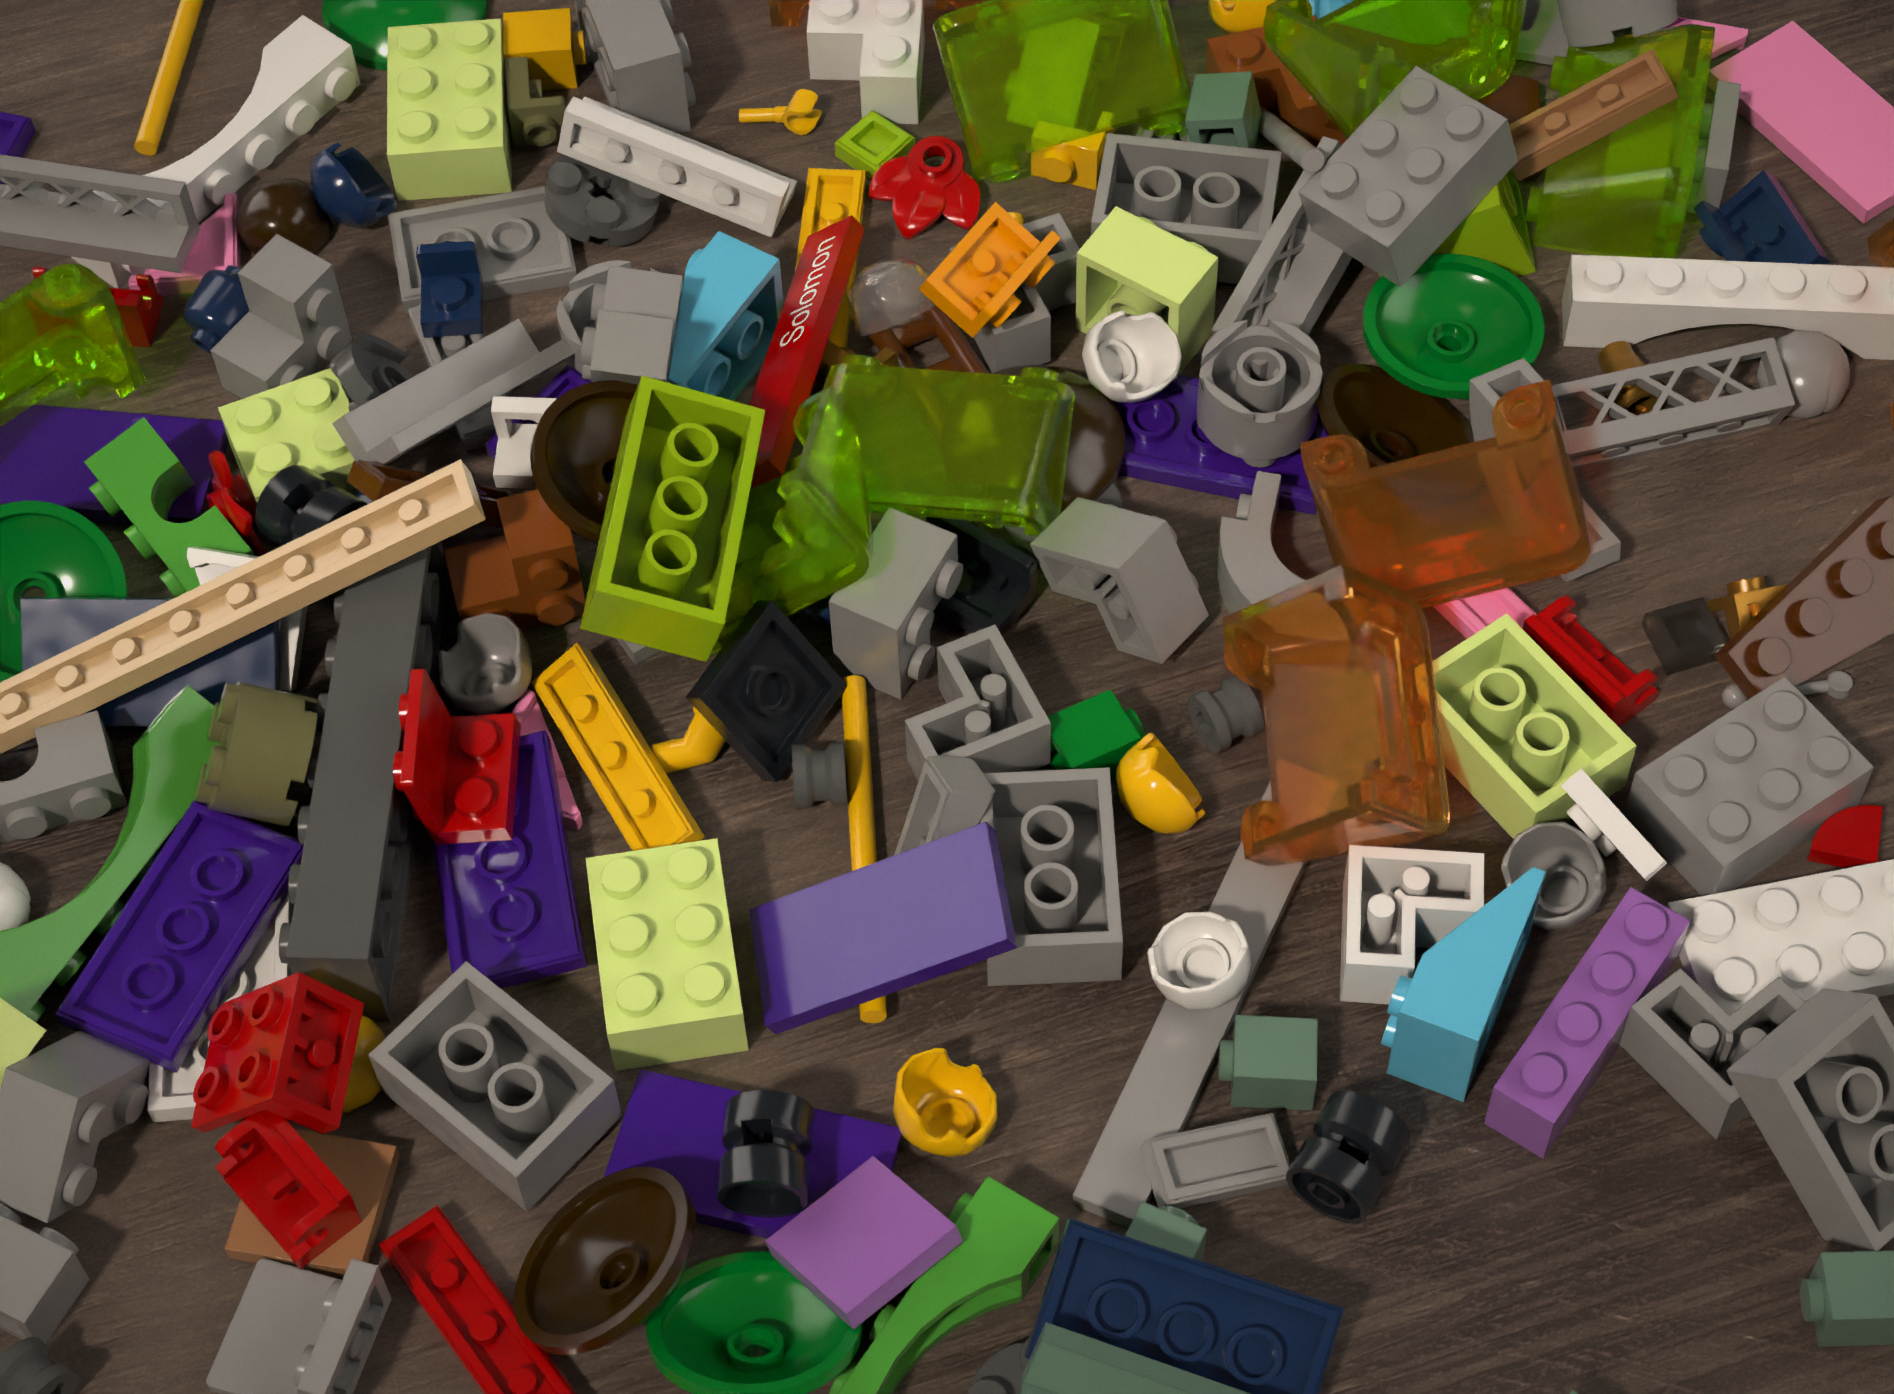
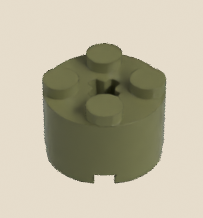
(260, 752)

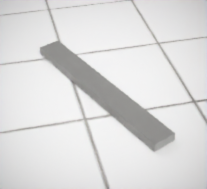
(1180, 1050)

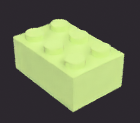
(448, 110)
(1522, 728)
(666, 955)

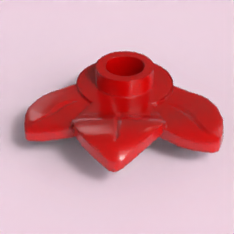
(927, 192)
(233, 501)

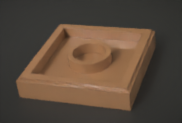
(366, 1173)

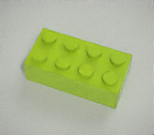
(673, 519)

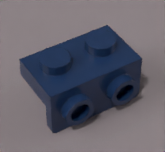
(1760, 226)

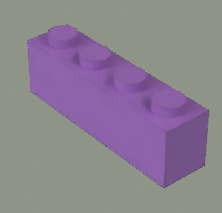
(1585, 1023)

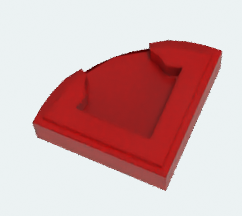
(1848, 837)

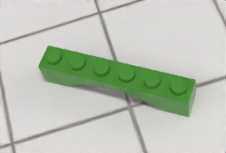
(163, 788)
(994, 1266)

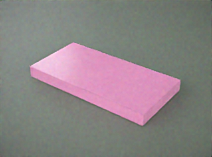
(1817, 116)

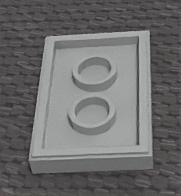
(513, 239)

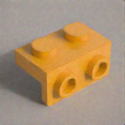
(986, 269)

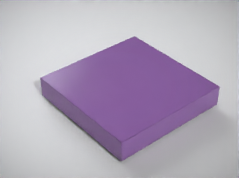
(863, 1242)

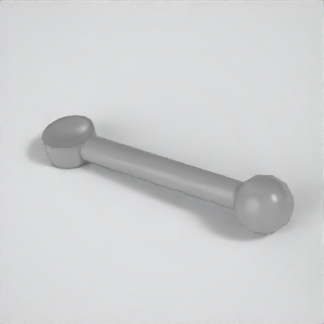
(1837, 686)

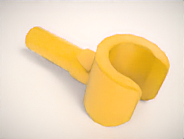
(797, 116)

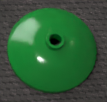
(366, 22)
(1451, 324)
(54, 552)
(747, 1330)

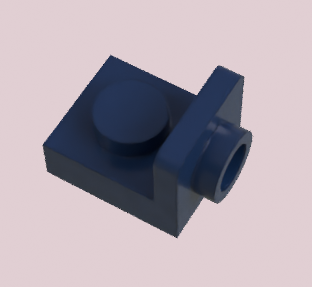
(450, 289)

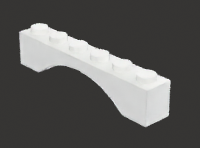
(298, 82)
(1648, 297)

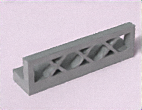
(88, 226)
(1299, 266)
(446, 394)
(1684, 422)

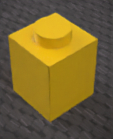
(548, 43)

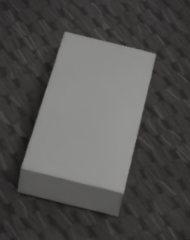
(1216, 1162)

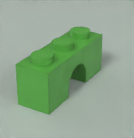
(143, 481)

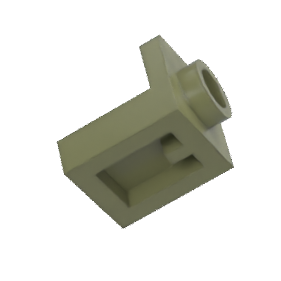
(532, 117)

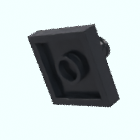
(766, 690)

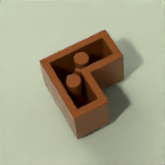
(1274, 83)
(523, 574)

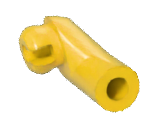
(697, 747)

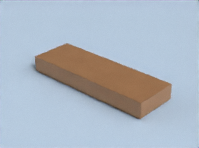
(1590, 113)

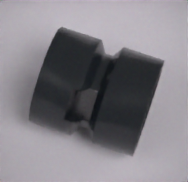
(299, 503)
(766, 1154)
(1345, 1161)

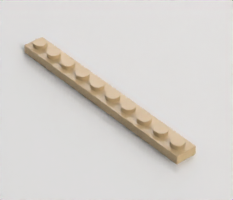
(239, 602)

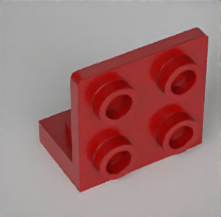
(456, 768)
(279, 1053)

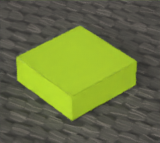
(873, 143)

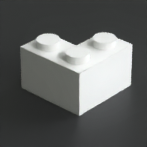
(872, 44)
(1400, 903)

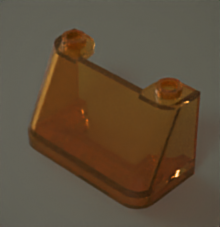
(1459, 515)
(1343, 718)

